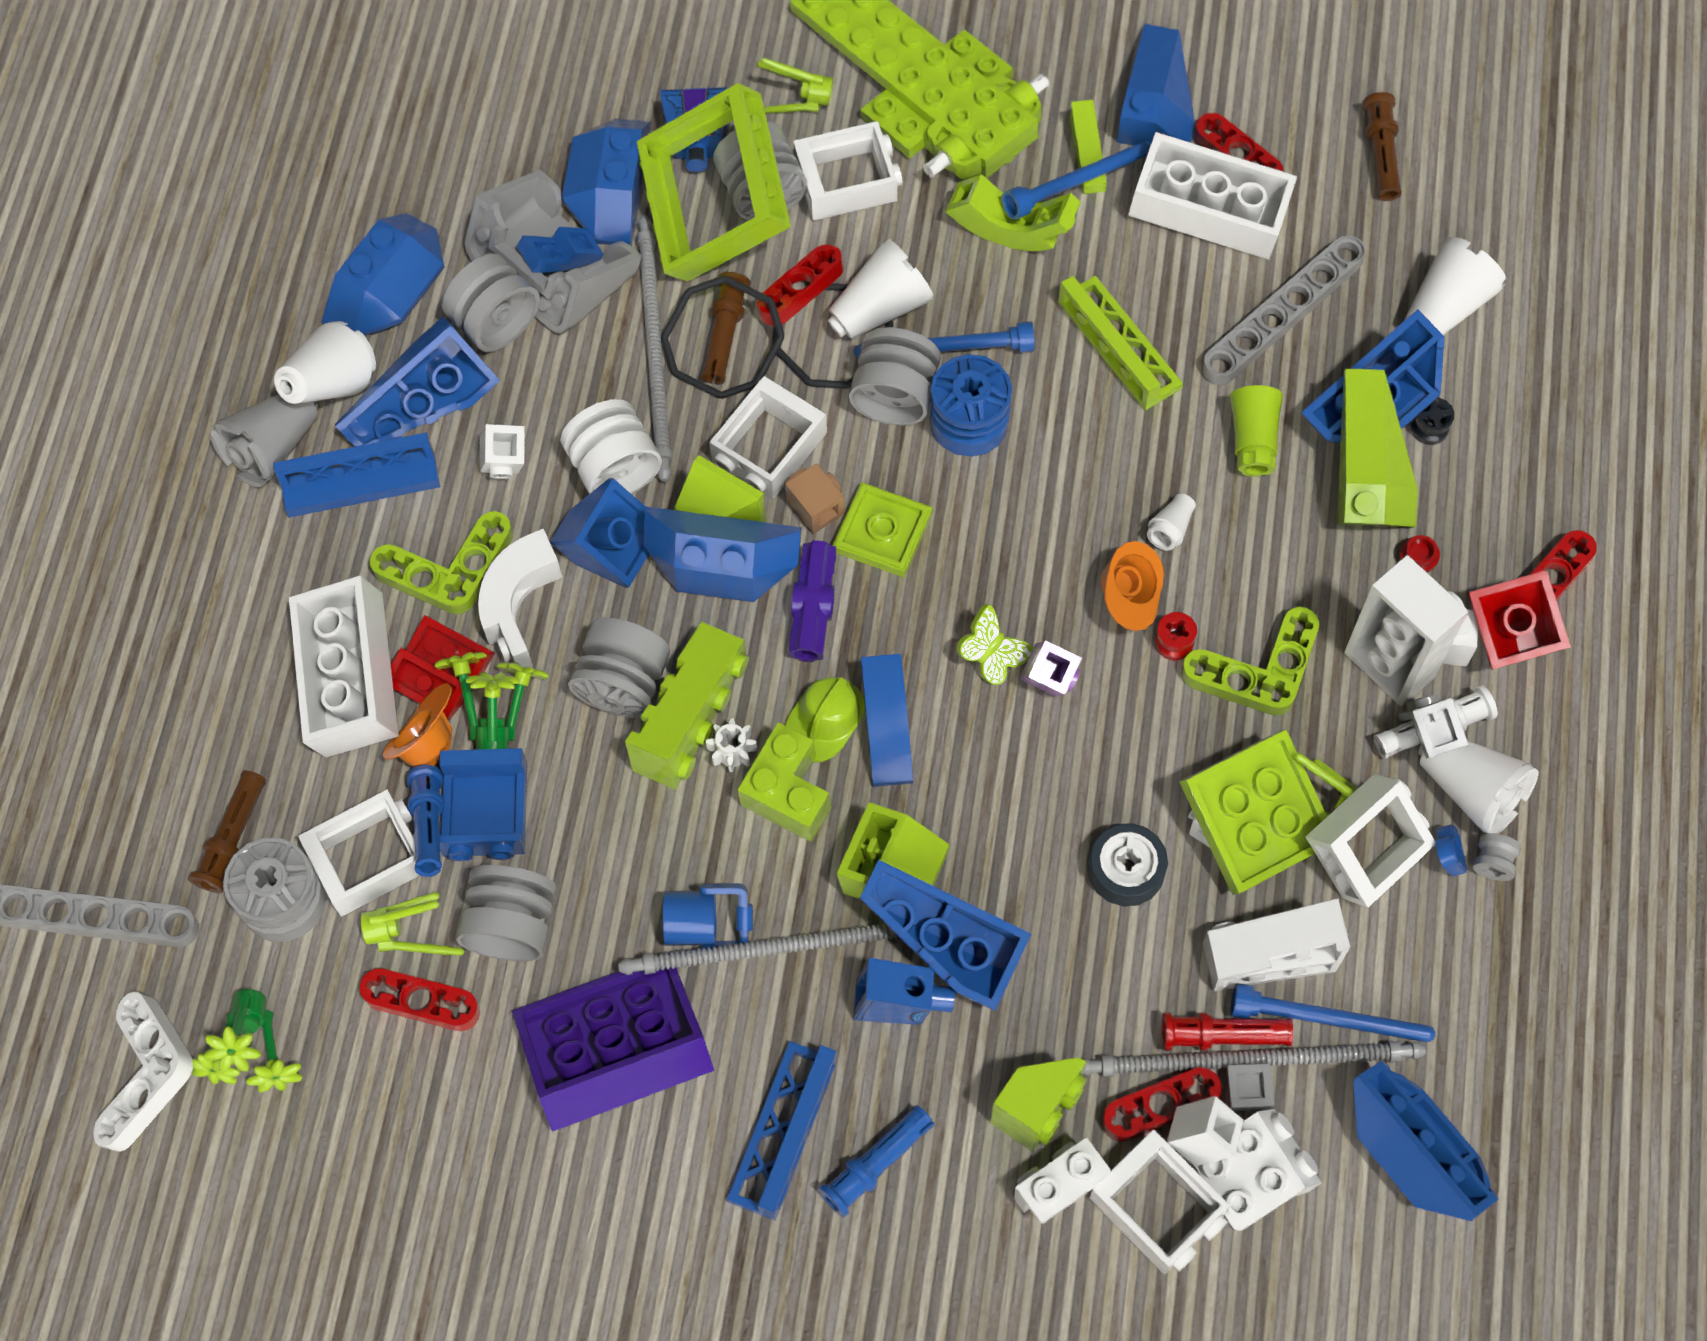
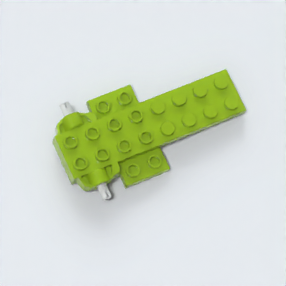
(937, 94)

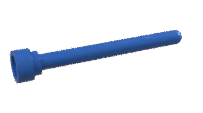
(1019, 201)
(1018, 337)
(1248, 1003)

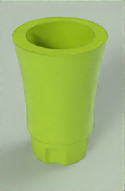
(1256, 428)

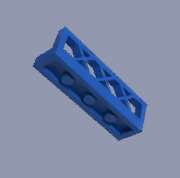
(357, 477)
(796, 1136)

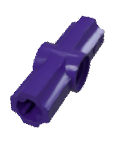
(812, 601)

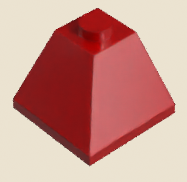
(1519, 620)

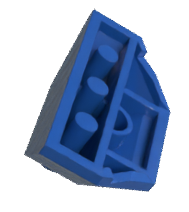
(606, 179)
(385, 275)
(1412, 367)
(720, 553)
(1419, 1145)

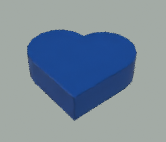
(1450, 850)

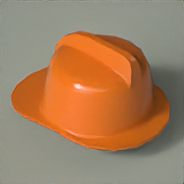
(1133, 585)
(425, 732)

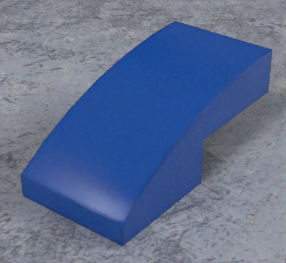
(564, 251)

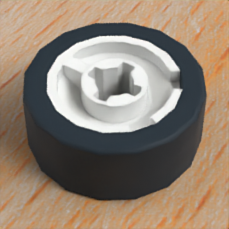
(1109, 874)

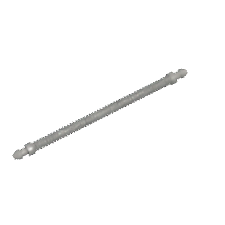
(646, 242)
(651, 962)
(1391, 1052)

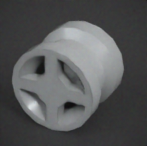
(1497, 857)

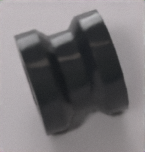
(1441, 415)

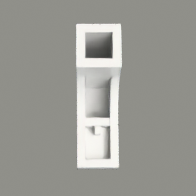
(506, 583)

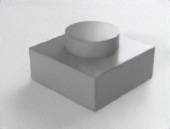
(1249, 1087)

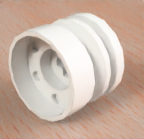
(611, 443)

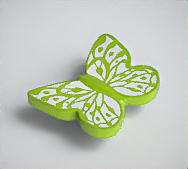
(991, 647)

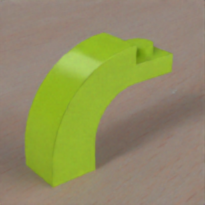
(980, 210)

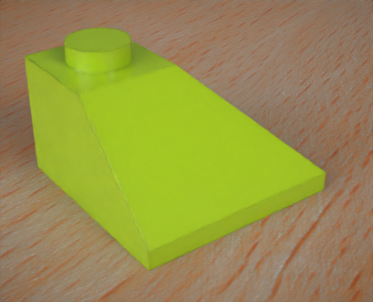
(719, 493)

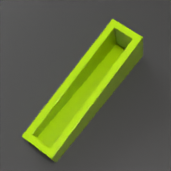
(1086, 141)

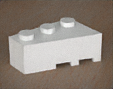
(1277, 946)

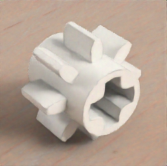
(733, 735)

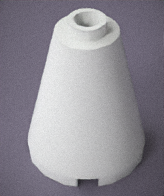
(1457, 284)
(879, 293)
(327, 365)
(1482, 783)

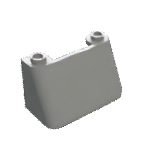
(532, 209)

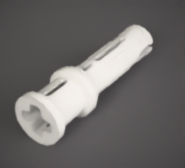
(1469, 709)

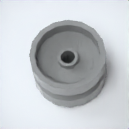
(490, 302)

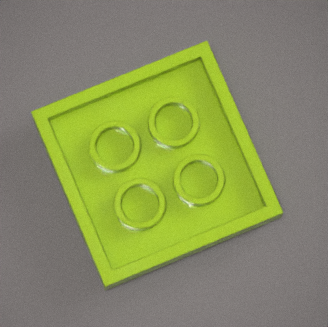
(1256, 811)

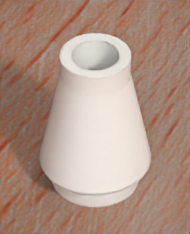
(1170, 524)

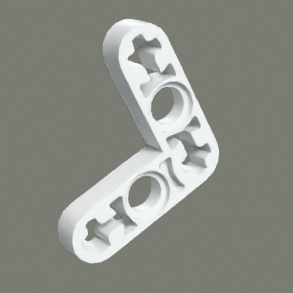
(122, 1119)

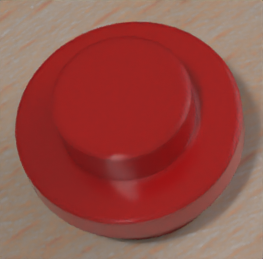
(1422, 551)

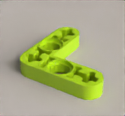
(446, 579)
(1273, 677)

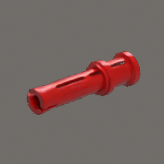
(1205, 1031)

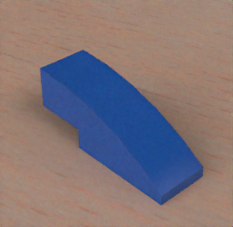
(887, 720)

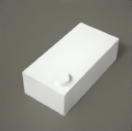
(1212, 195)
(1405, 630)
(343, 667)

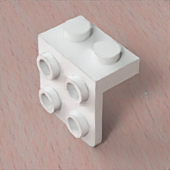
(1264, 1170)

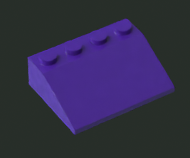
(611, 1043)

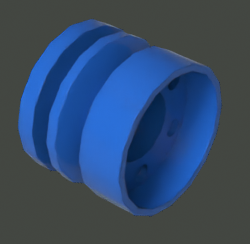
(970, 405)

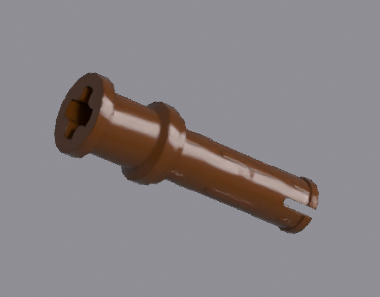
(1382, 131)
(727, 312)
(219, 852)

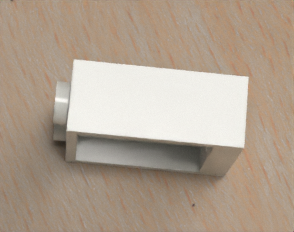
(841, 145)
(783, 406)
(346, 825)
(1333, 833)
(1128, 1169)

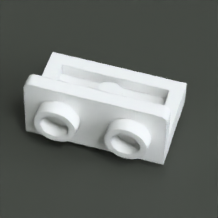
(1061, 1182)

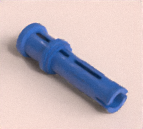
(426, 806)
(862, 1173)

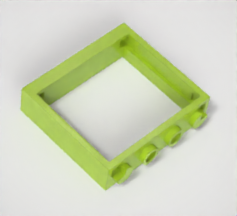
(761, 171)

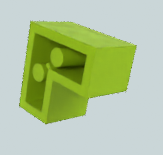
(777, 786)

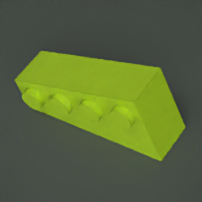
(687, 706)

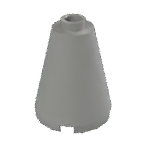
(262, 436)

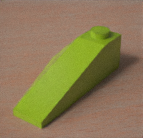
(1374, 466)

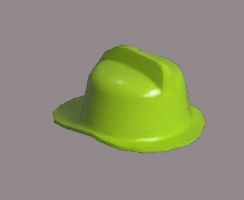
(828, 715)

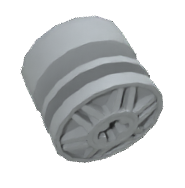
(732, 173)
(894, 376)
(619, 667)
(278, 910)
(506, 913)

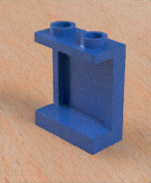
(483, 803)

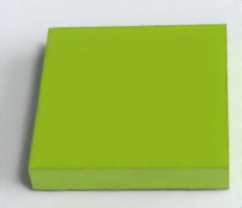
(882, 529)

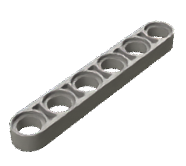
(1280, 306)
(82, 904)

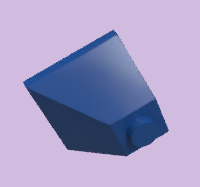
(605, 534)

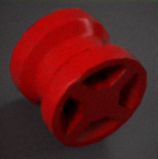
(1174, 645)

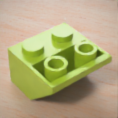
(894, 840)
(1034, 1099)

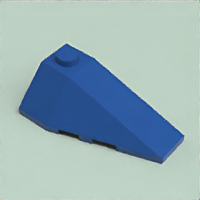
(1157, 90)
(422, 385)
(956, 939)

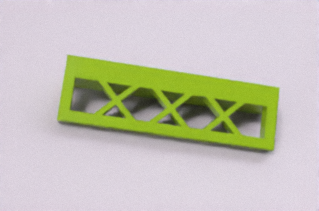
(1113, 346)

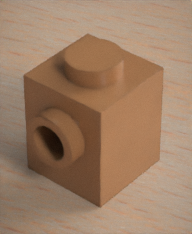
(815, 497)

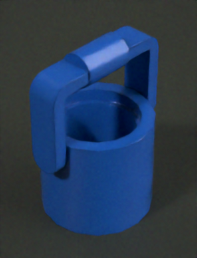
(691, 915)

